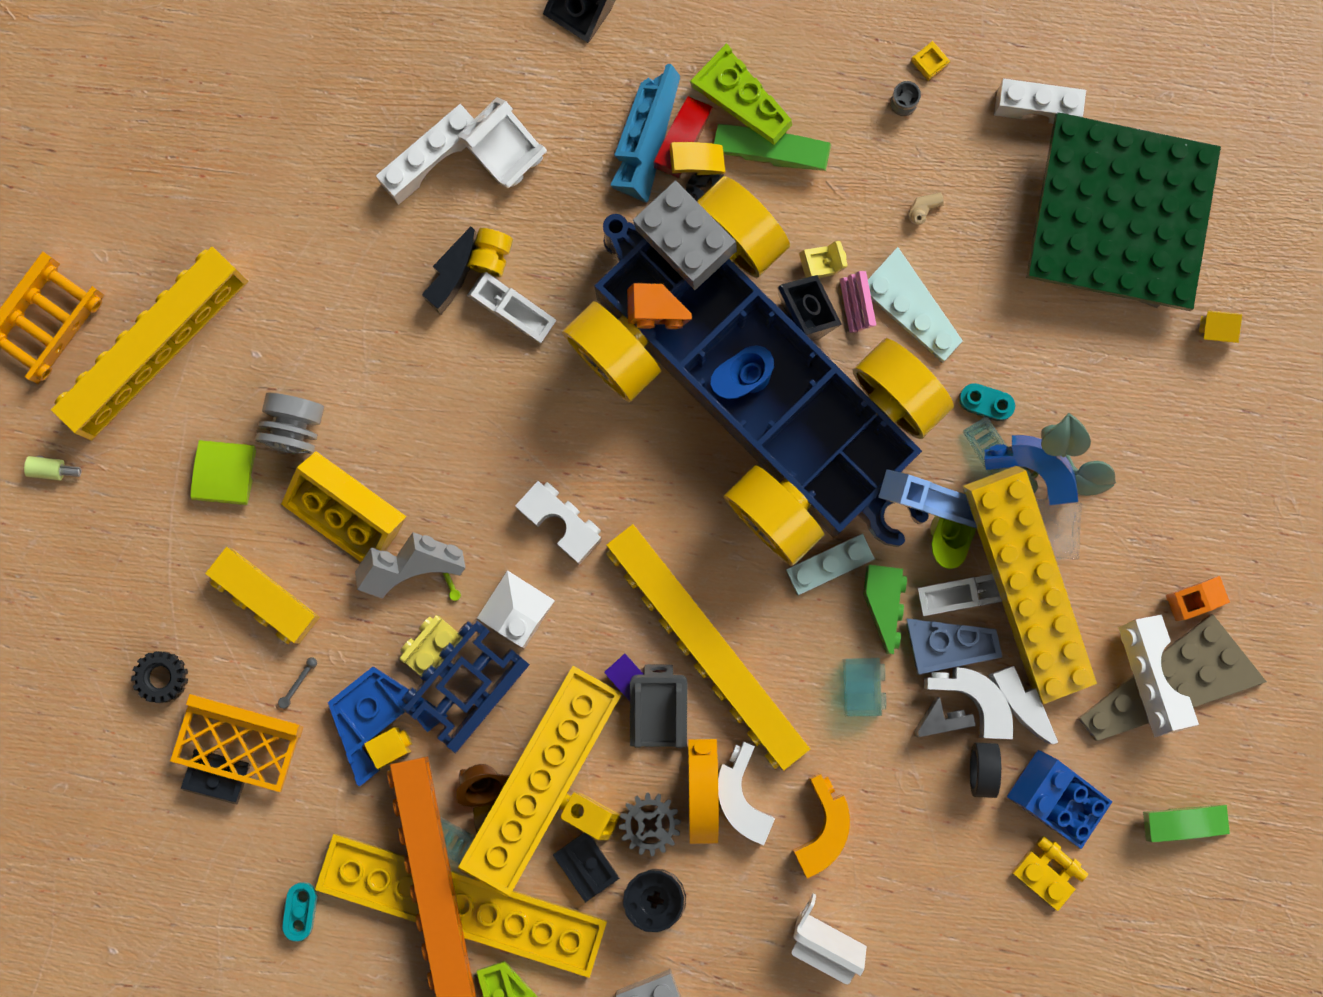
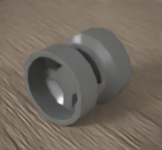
(907, 93)

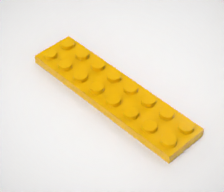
(540, 781)

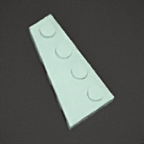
(907, 301)

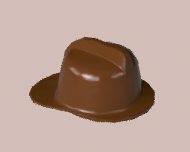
(479, 785)

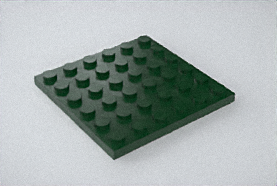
(1123, 212)

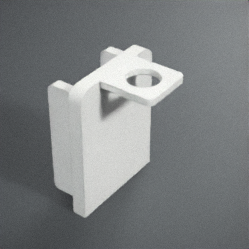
(827, 947)

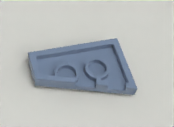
(949, 645)

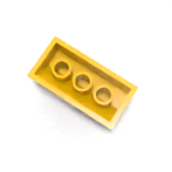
(341, 507)

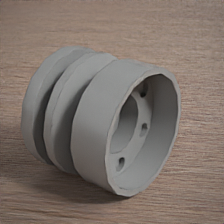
(289, 423)

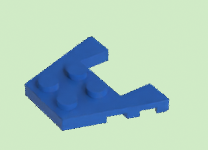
(365, 711)

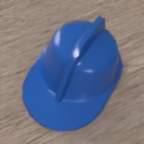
(743, 373)

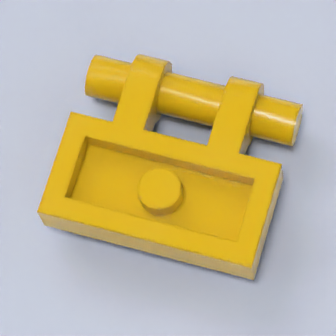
(1043, 879)

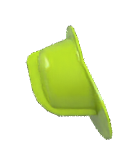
(950, 541)

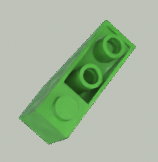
(882, 597)

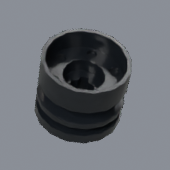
(640, 909)

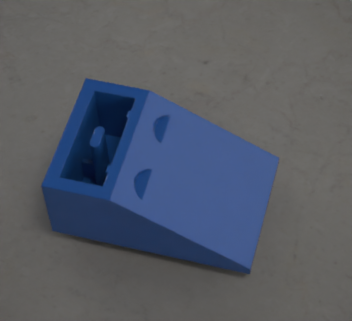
(1059, 798)

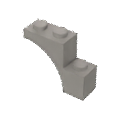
(419, 555)

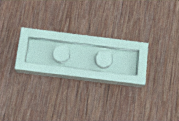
(830, 564)

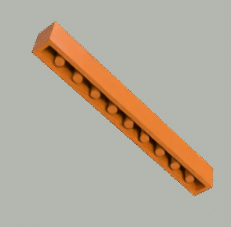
(431, 878)

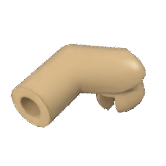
(922, 205)

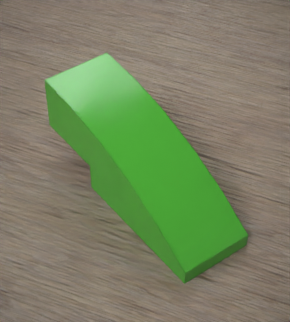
(1186, 823)

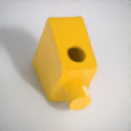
(596, 820)

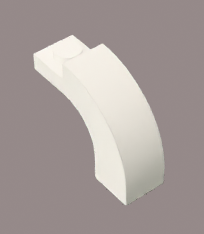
(991, 703)
(741, 815)

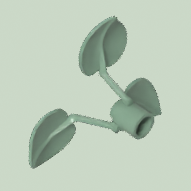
(1073, 439)

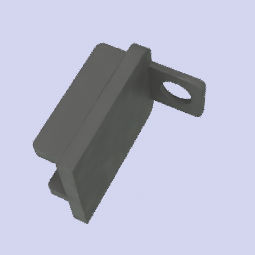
(658, 708)

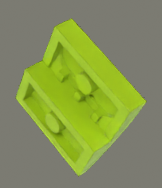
(223, 472)

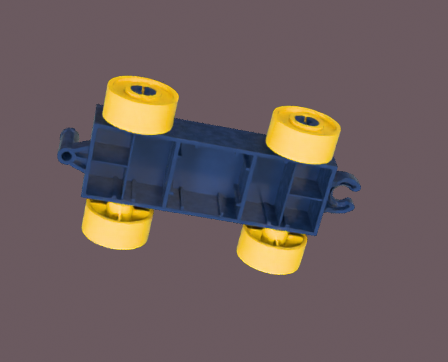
(811, 422)

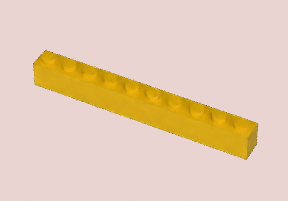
(708, 647)

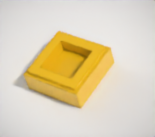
(930, 60)

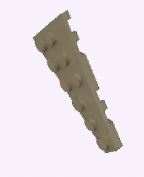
(1199, 665)

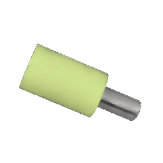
(49, 468)

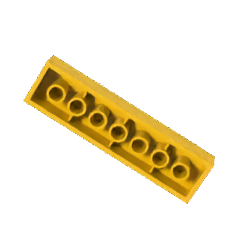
(149, 344)
(1030, 584)

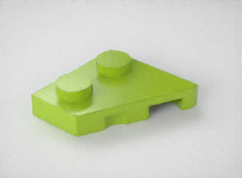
(502, 981)

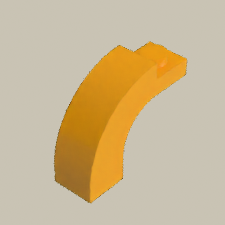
(703, 791)
(831, 839)

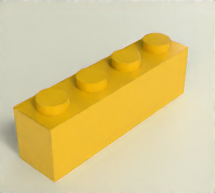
(262, 595)

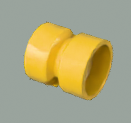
(490, 252)

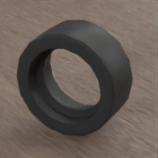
(985, 770)

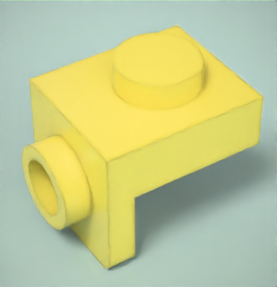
(823, 260)

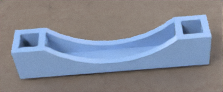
(926, 497)

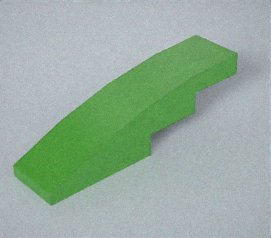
(789, 150)

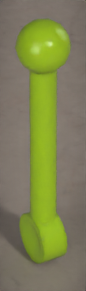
(454, 594)

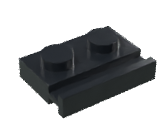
(214, 785)
(586, 866)

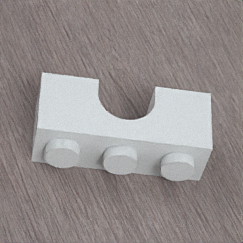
(1023, 98)
(542, 503)

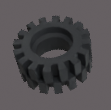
(143, 671)

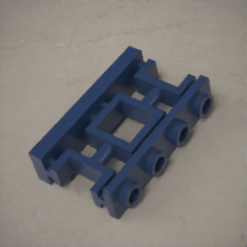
(483, 700)

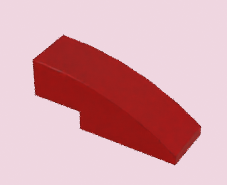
(685, 128)

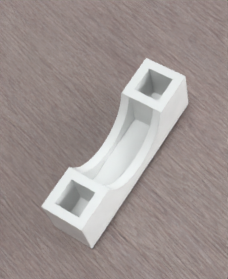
(409, 168)
(1144, 645)

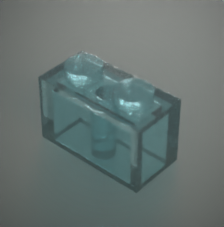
(863, 687)

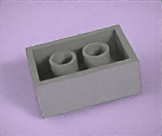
(685, 235)

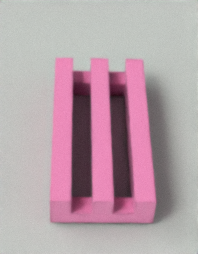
(855, 304)

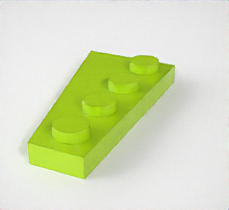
(741, 95)

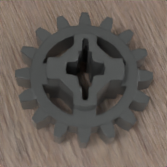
(660, 832)

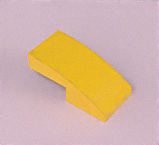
(697, 157)

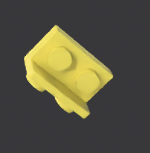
(426, 648)

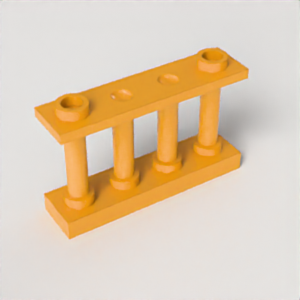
(29, 292)

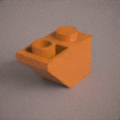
(655, 305)
(1197, 599)

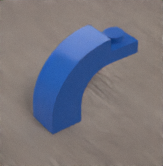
(1028, 452)

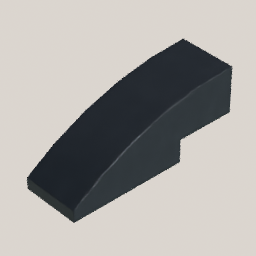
(452, 272)

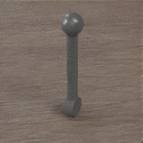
(285, 702)

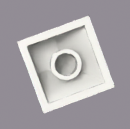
(515, 609)

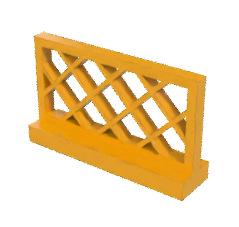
(243, 718)

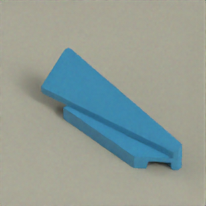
(645, 134)

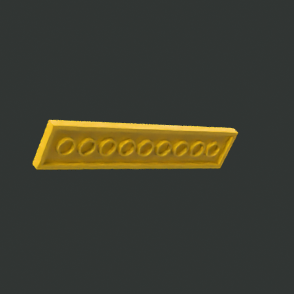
(487, 916)

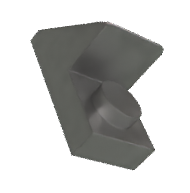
(934, 721)

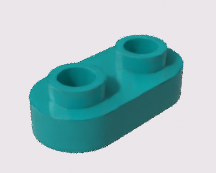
(987, 402)
(299, 910)

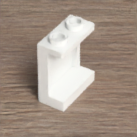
(502, 143)

